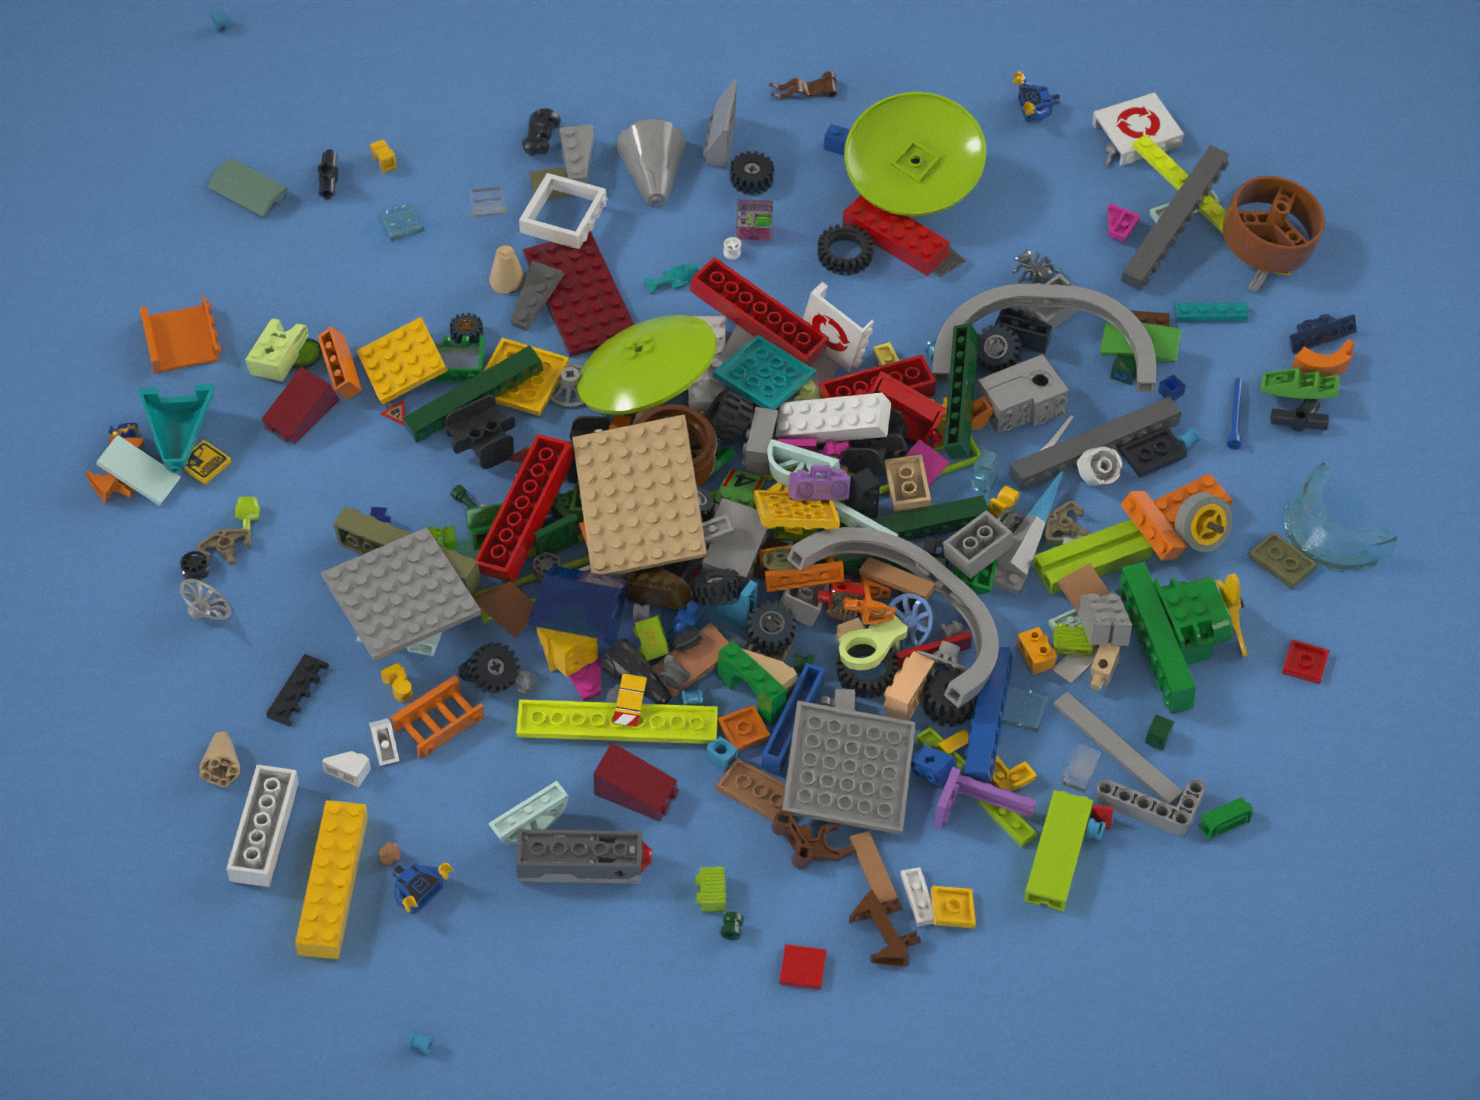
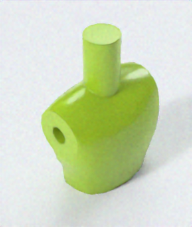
(247, 510)

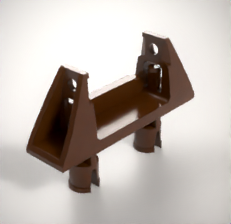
(895, 953)

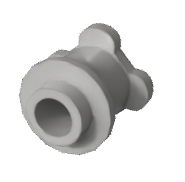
(952, 629)

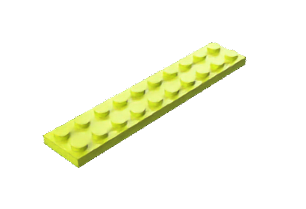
(595, 722)

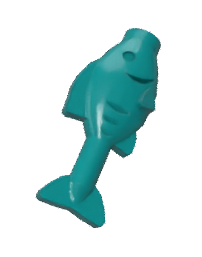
(677, 276)

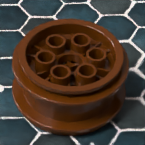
(700, 436)

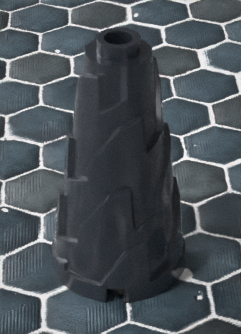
(625, 659)

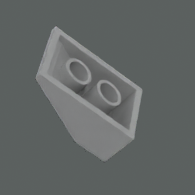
(803, 602)

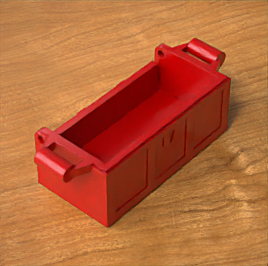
(917, 410)

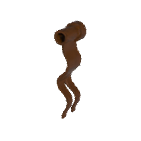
(823, 85)

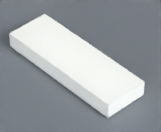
(918, 896)

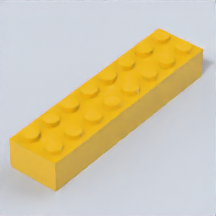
(331, 880)

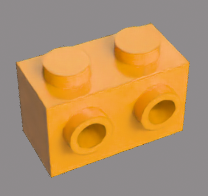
(1036, 650)

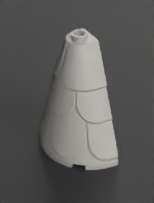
(652, 157)

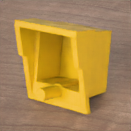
(567, 651)

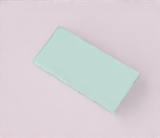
(138, 470)

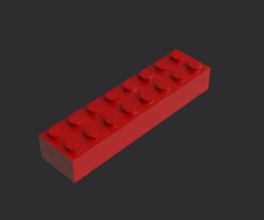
(757, 311)
(525, 508)

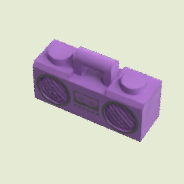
(814, 486)

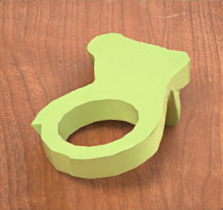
(878, 635)

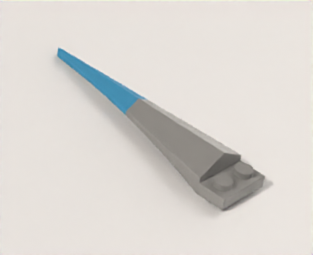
(1015, 564)

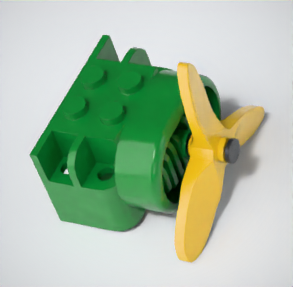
(1202, 614)

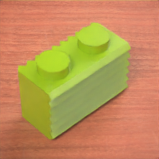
(1071, 640)
(712, 889)

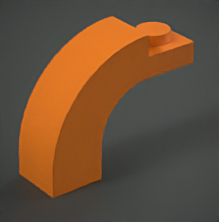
(1326, 364)

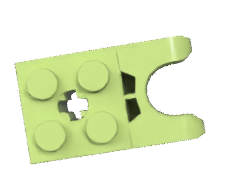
(276, 350)

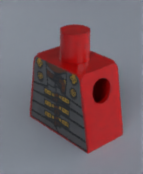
(835, 599)

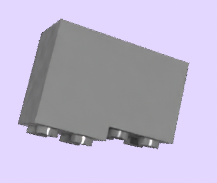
(1024, 394)
(742, 547)

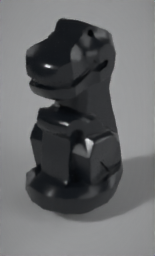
(540, 130)

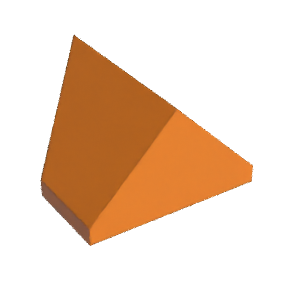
(981, 413)

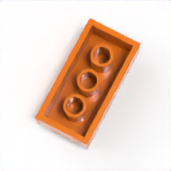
(1171, 502)

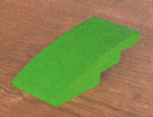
(1164, 339)
(1302, 386)

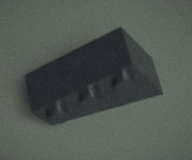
(863, 494)

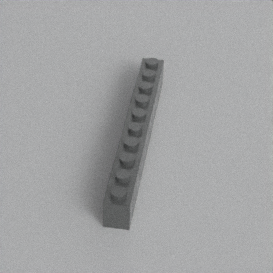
(1175, 217)
(1113, 434)

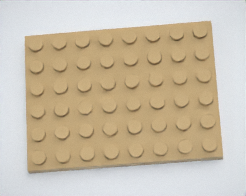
(639, 496)

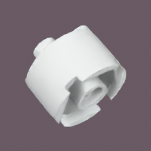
(1099, 466)

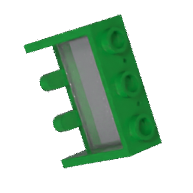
(461, 360)

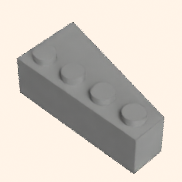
(577, 151)

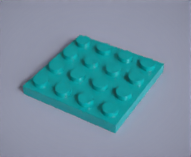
(764, 373)

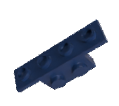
(1321, 330)

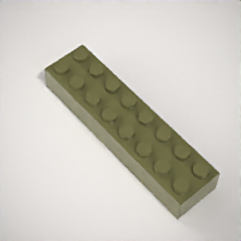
(366, 533)

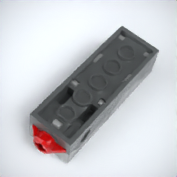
(581, 856)

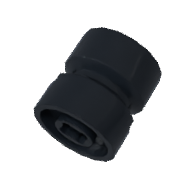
(931, 545)

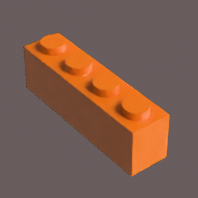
(339, 363)
(1153, 525)

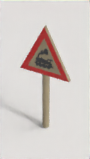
(395, 412)

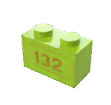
(651, 637)

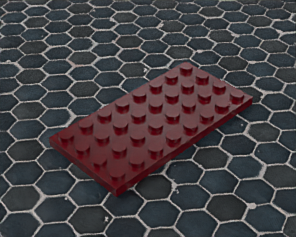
(586, 300)

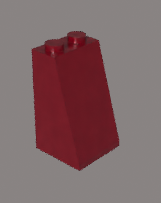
(299, 406)
(634, 783)

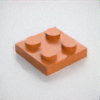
(744, 728)

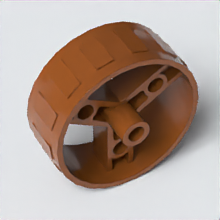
(1267, 237)

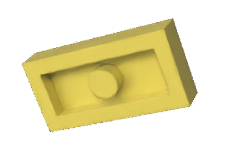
(885, 354)

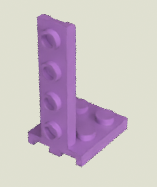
(981, 791)

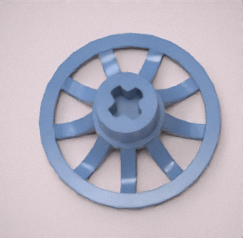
(913, 620)

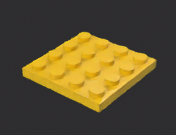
(401, 360)
(536, 391)
(780, 510)

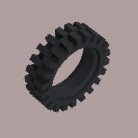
(845, 233)
(867, 687)

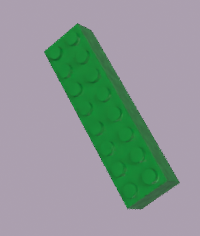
(1157, 638)

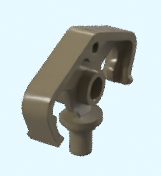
(1060, 522)
(224, 542)

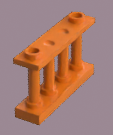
(813, 575)
(429, 701)

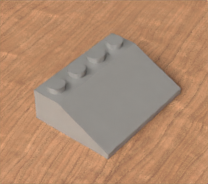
(721, 128)

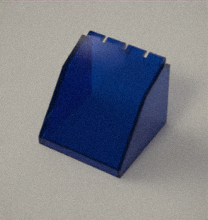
(580, 604)

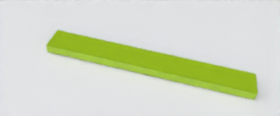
(1010, 821)

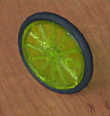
(309, 354)

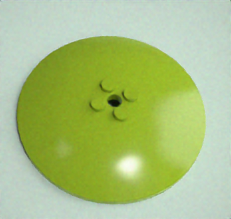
(912, 128)
(647, 364)

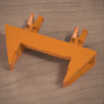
(108, 484)
(867, 606)

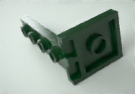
(559, 534)

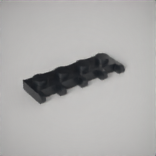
(295, 688)

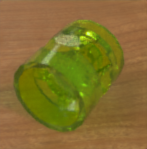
(448, 536)

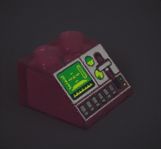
(754, 219)

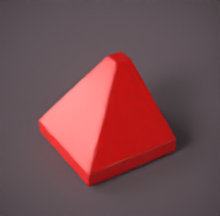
(1102, 813)

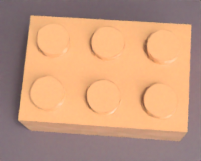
(908, 687)

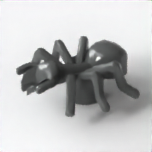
(1038, 272)

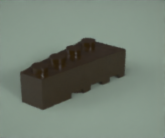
(657, 588)

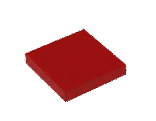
(1305, 661)
(803, 966)

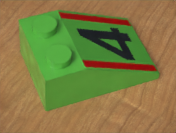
(740, 487)

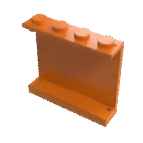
(181, 337)

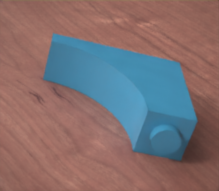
(739, 609)

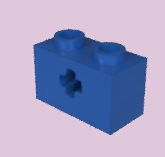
(932, 765)

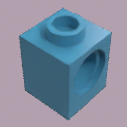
(725, 760)

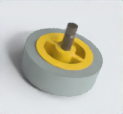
(1203, 522)

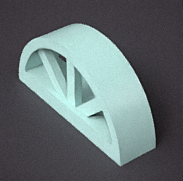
(792, 457)
(535, 813)

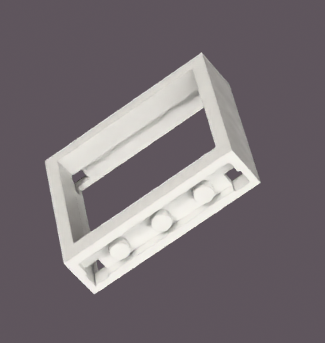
(557, 234)

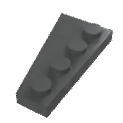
(537, 288)

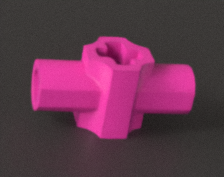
(835, 448)

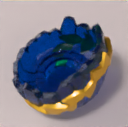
(125, 430)

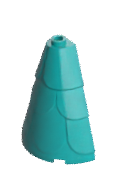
(176, 422)

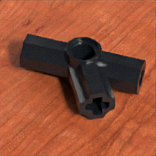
(328, 174)
(1302, 417)

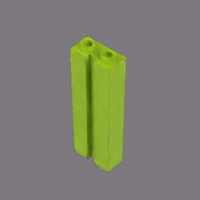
(1104, 550)
(1058, 850)

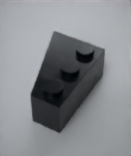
(1032, 331)

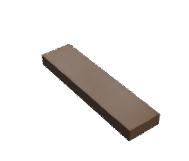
(897, 578)
(873, 866)

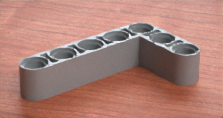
(1153, 806)

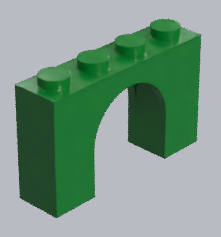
(737, 666)

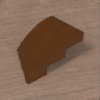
(507, 606)

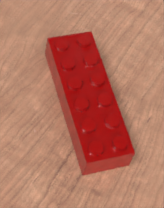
(898, 235)
(910, 371)

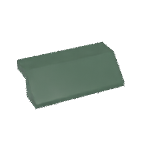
(246, 187)

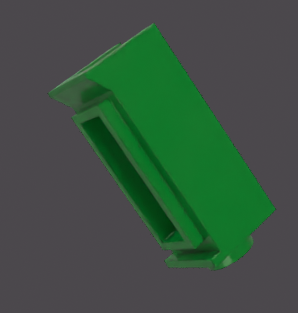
(1226, 818)

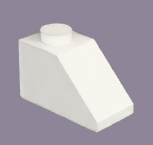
(384, 741)
(348, 767)

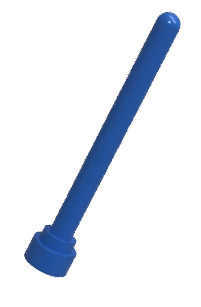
(1234, 440)

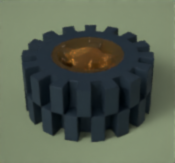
(466, 326)

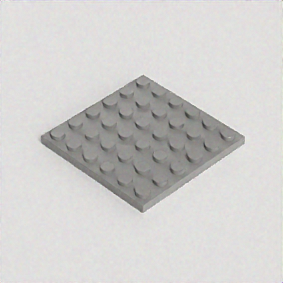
(400, 594)
(849, 767)

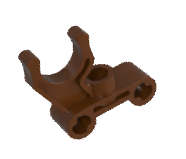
(803, 842)

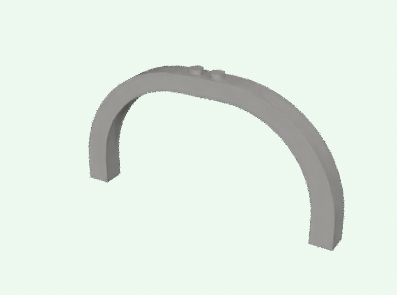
(1051, 296)
(927, 567)

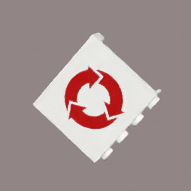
(1135, 118)
(846, 338)

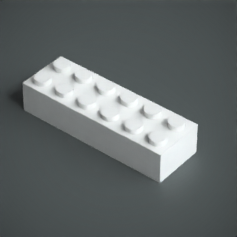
(706, 387)
(835, 418)
(262, 826)

